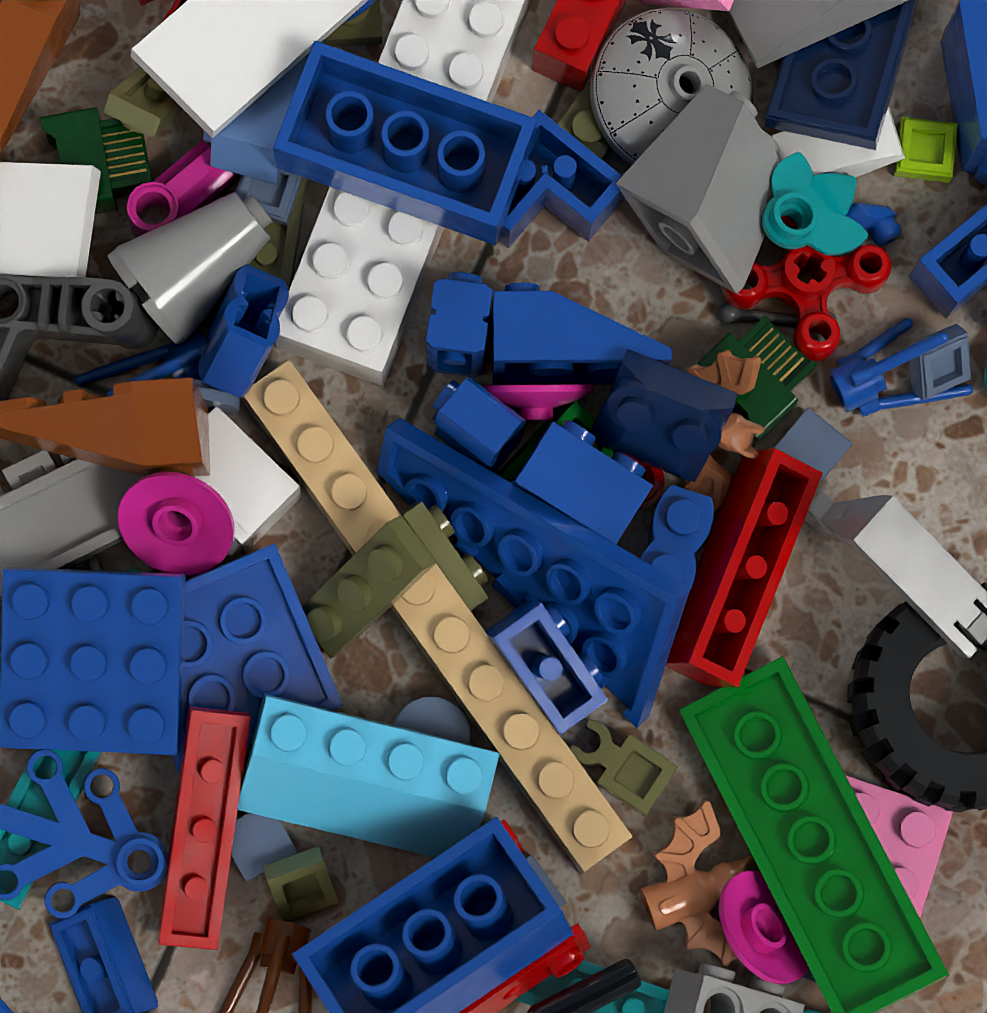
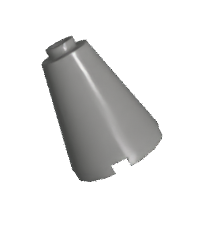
(192, 261)

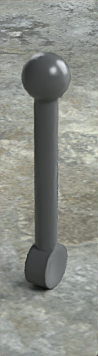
(730, 315)

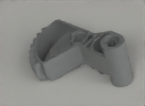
(69, 311)

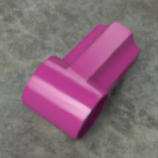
(180, 189)

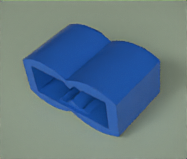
(243, 331)
(477, 423)
(678, 533)

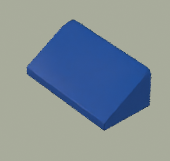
(104, 960)

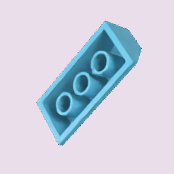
(364, 778)

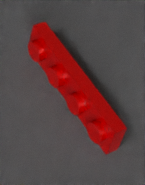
(203, 828)

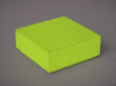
(927, 149)

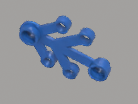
(72, 840)

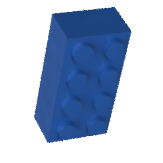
(404, 142)
(439, 933)

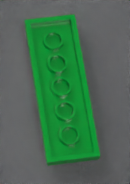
(813, 842)

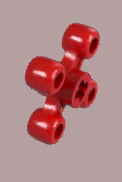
(811, 299)

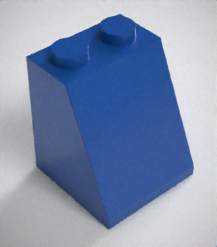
(966, 74)

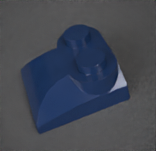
(662, 416)

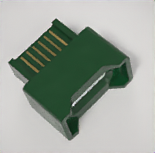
(105, 144)
(779, 374)

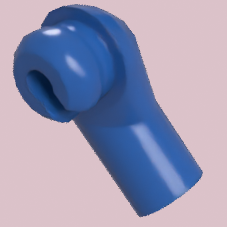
(877, 220)

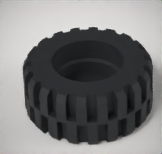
(889, 726)

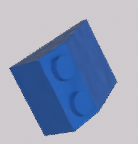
(557, 341)

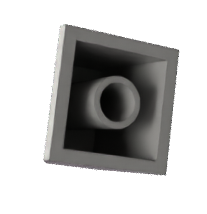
(707, 186)

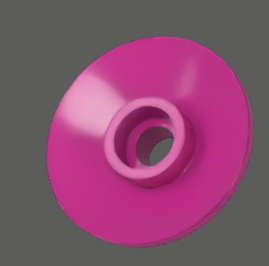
(538, 401)
(170, 540)
(759, 930)

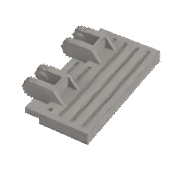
(59, 513)

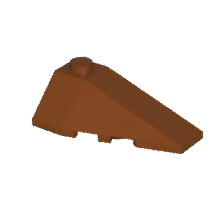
(29, 44)
(136, 431)

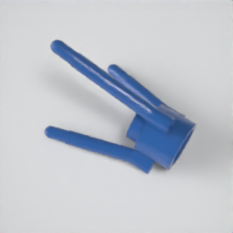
(178, 362)
(860, 380)

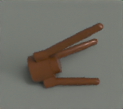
(276, 947)

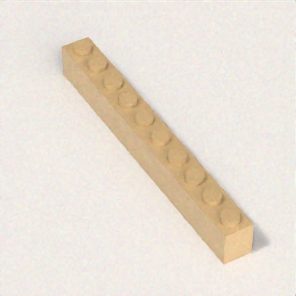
(441, 625)

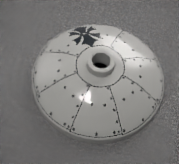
(639, 72)

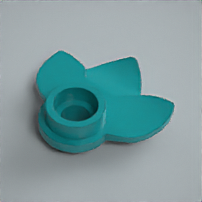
(817, 207)

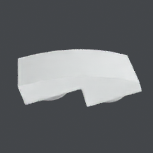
(837, 157)

